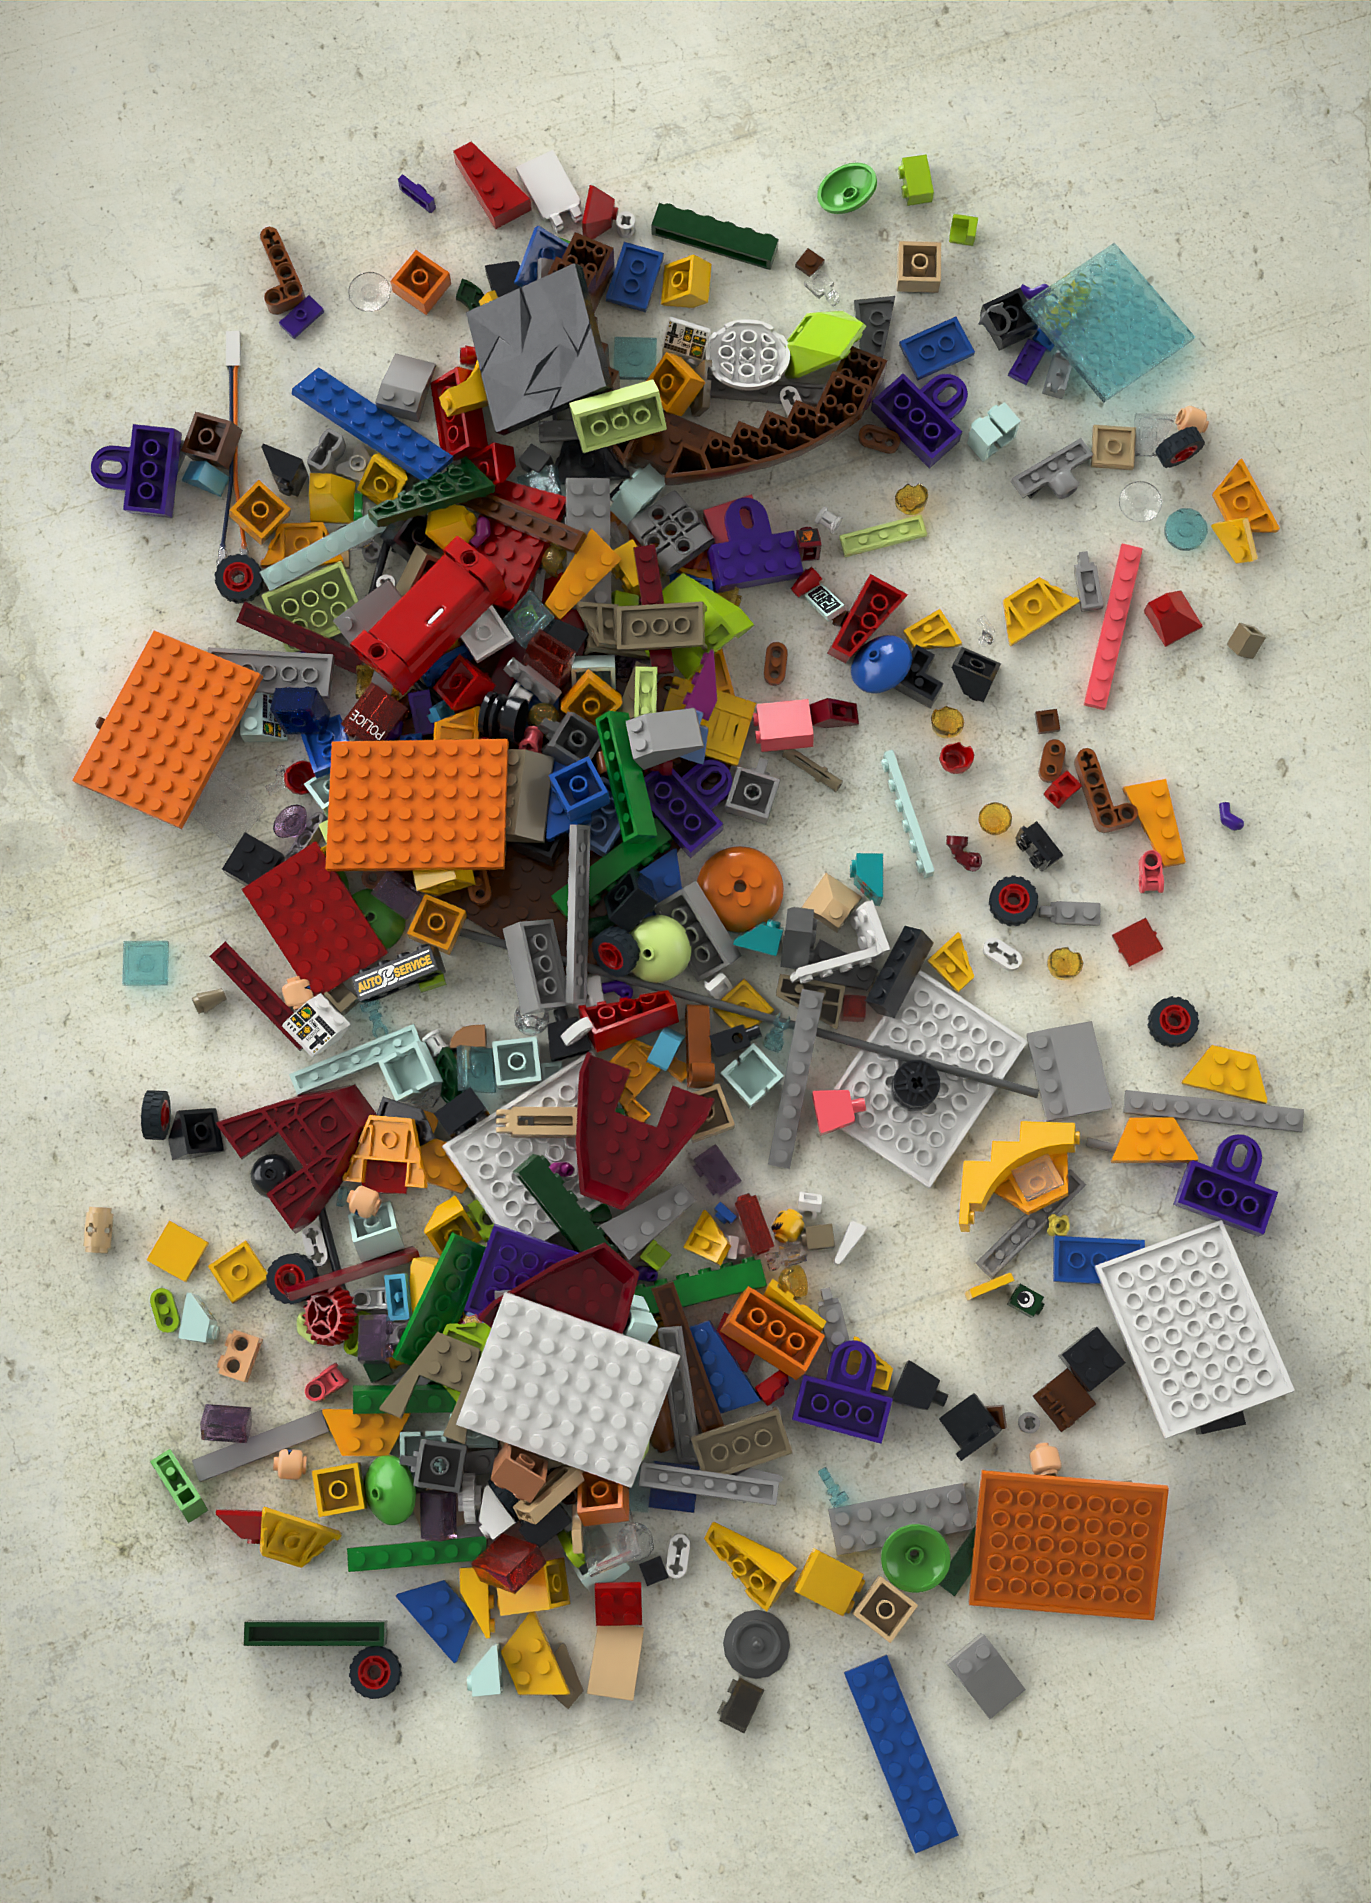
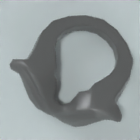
(984, 319)

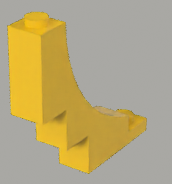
(470, 393)
(984, 1177)

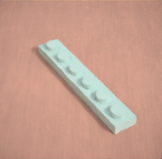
(319, 552)
(910, 821)
(352, 1060)

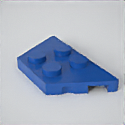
(557, 818)
(664, 876)
(440, 1614)

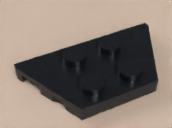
(592, 464)

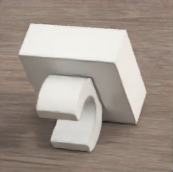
(718, 986)
(809, 1202)
(736, 1249)

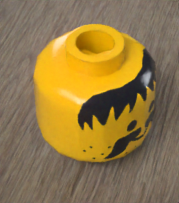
(787, 1226)

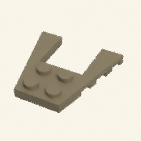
(446, 1363)

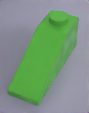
(179, 1486)

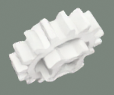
(470, 1498)

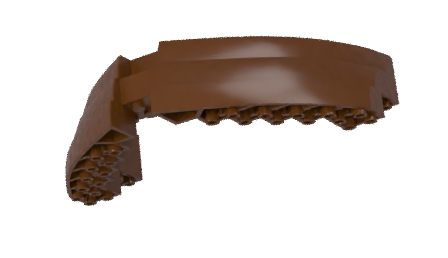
(697, 454)

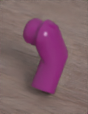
(483, 531)
(562, 1168)

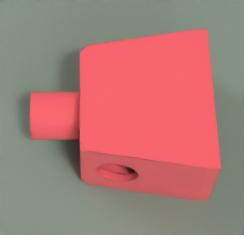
(835, 1109)

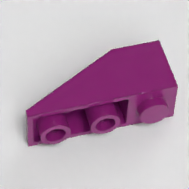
(705, 691)

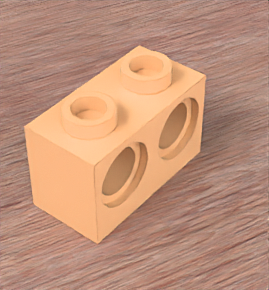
(246, 1357)

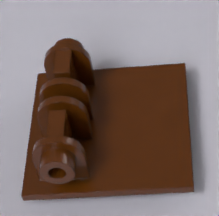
(1064, 1400)

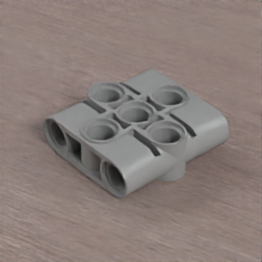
(674, 512)

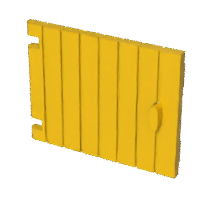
(723, 739)

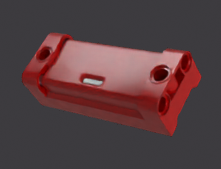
(431, 615)

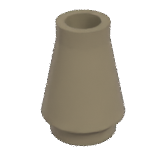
(208, 1000)

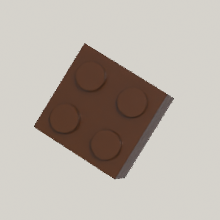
(211, 440)

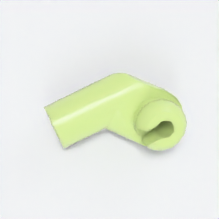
(301, 1329)

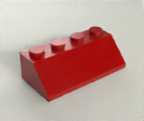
(461, 433)

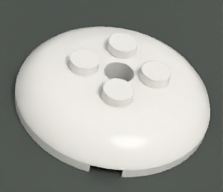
(750, 341)

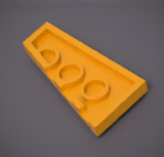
(583, 573)
(1158, 819)

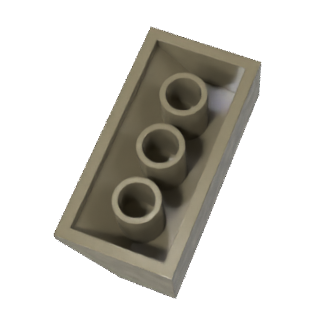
(527, 795)

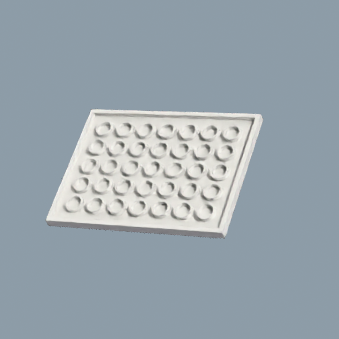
(943, 1029)
(489, 1158)
(1194, 1329)
(568, 1389)

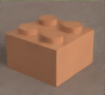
(519, 1471)

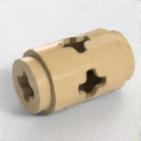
(98, 1240)

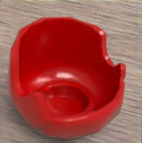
(956, 758)
(297, 775)

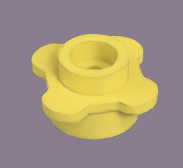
(1063, 1227)

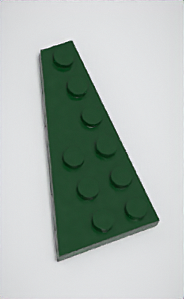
(437, 492)

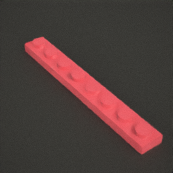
(1113, 626)

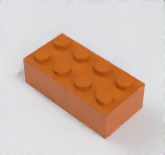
(772, 1333)

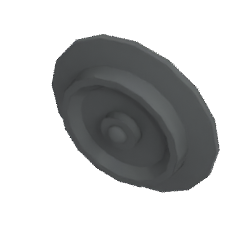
(756, 1644)

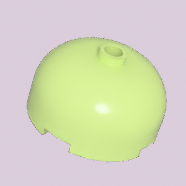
(662, 947)

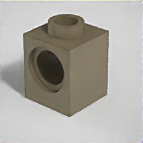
(818, 1237)

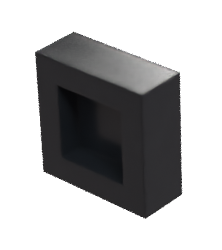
(653, 1570)

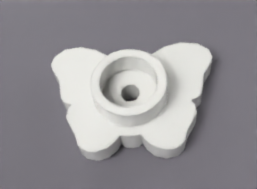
(349, 468)
(594, 991)

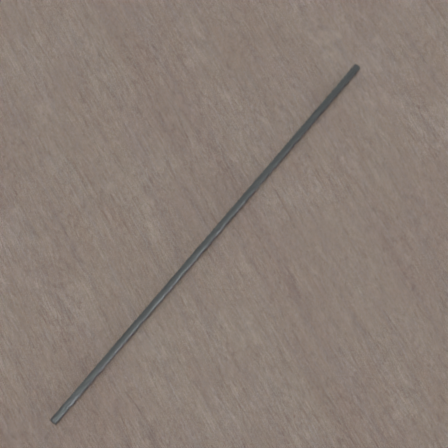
(747, 1012)

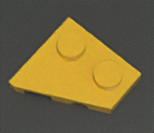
(1237, 539)
(932, 632)
(953, 963)
(708, 1240)
(882, 1373)

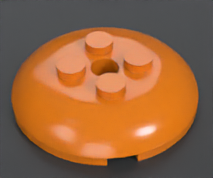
(759, 875)

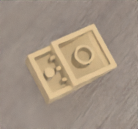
(615, 1661)

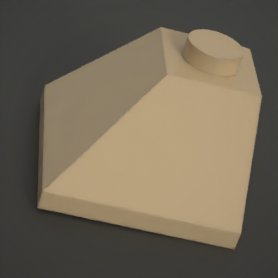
(832, 902)

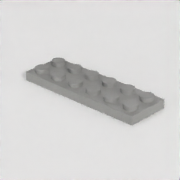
(586, 509)
(284, 668)
(872, 1522)

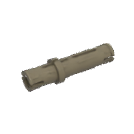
(833, 782)

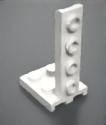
(870, 941)

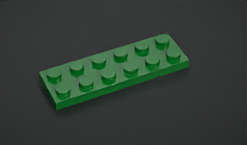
(442, 1297)

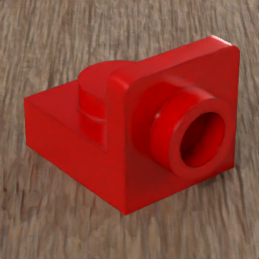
(1062, 789)

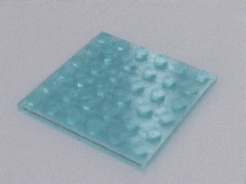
(1108, 322)

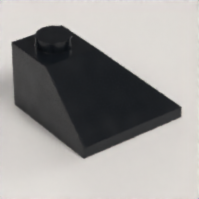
(974, 673)
(195, 1134)

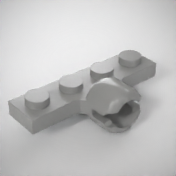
(1054, 471)

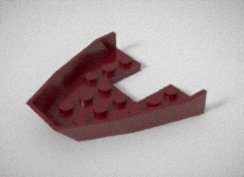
(321, 1133)
(618, 1153)
(587, 1286)

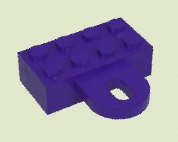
(920, 417)
(146, 471)
(752, 554)
(686, 807)
(1227, 1190)
(843, 1399)

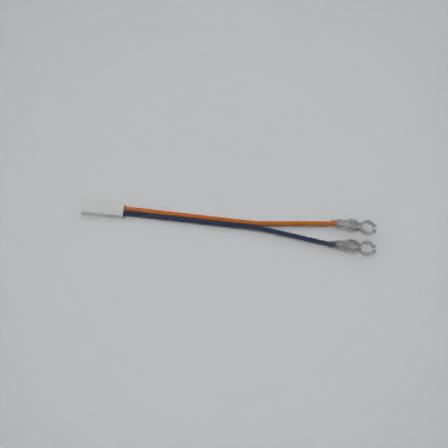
(233, 360)

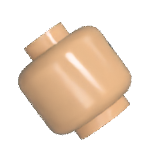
(1191, 417)
(297, 992)
(364, 1202)
(1045, 1460)
(290, 1464)

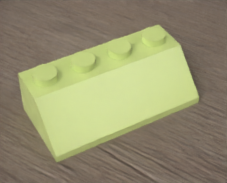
(618, 416)

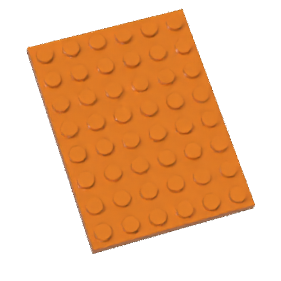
(167, 729)
(417, 805)
(1068, 1545)

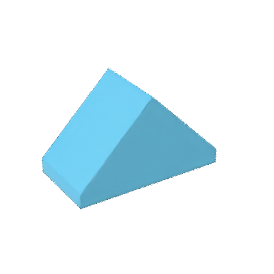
(206, 477)
(665, 1048)
(398, 1296)

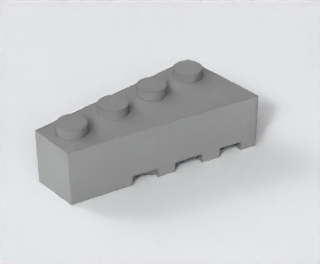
(641, 1224)

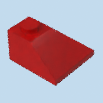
(598, 213)
(495, 462)
(1172, 617)
(463, 684)
(243, 1523)

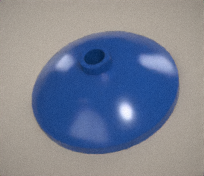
(881, 664)

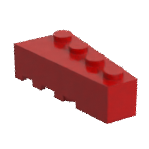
(492, 187)
(869, 611)
(629, 1018)

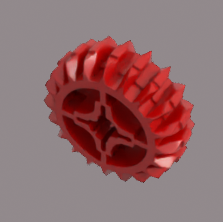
(334, 1315)

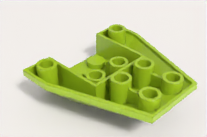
(821, 341)
(722, 621)

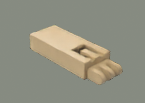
(547, 1122)
(555, 1489)

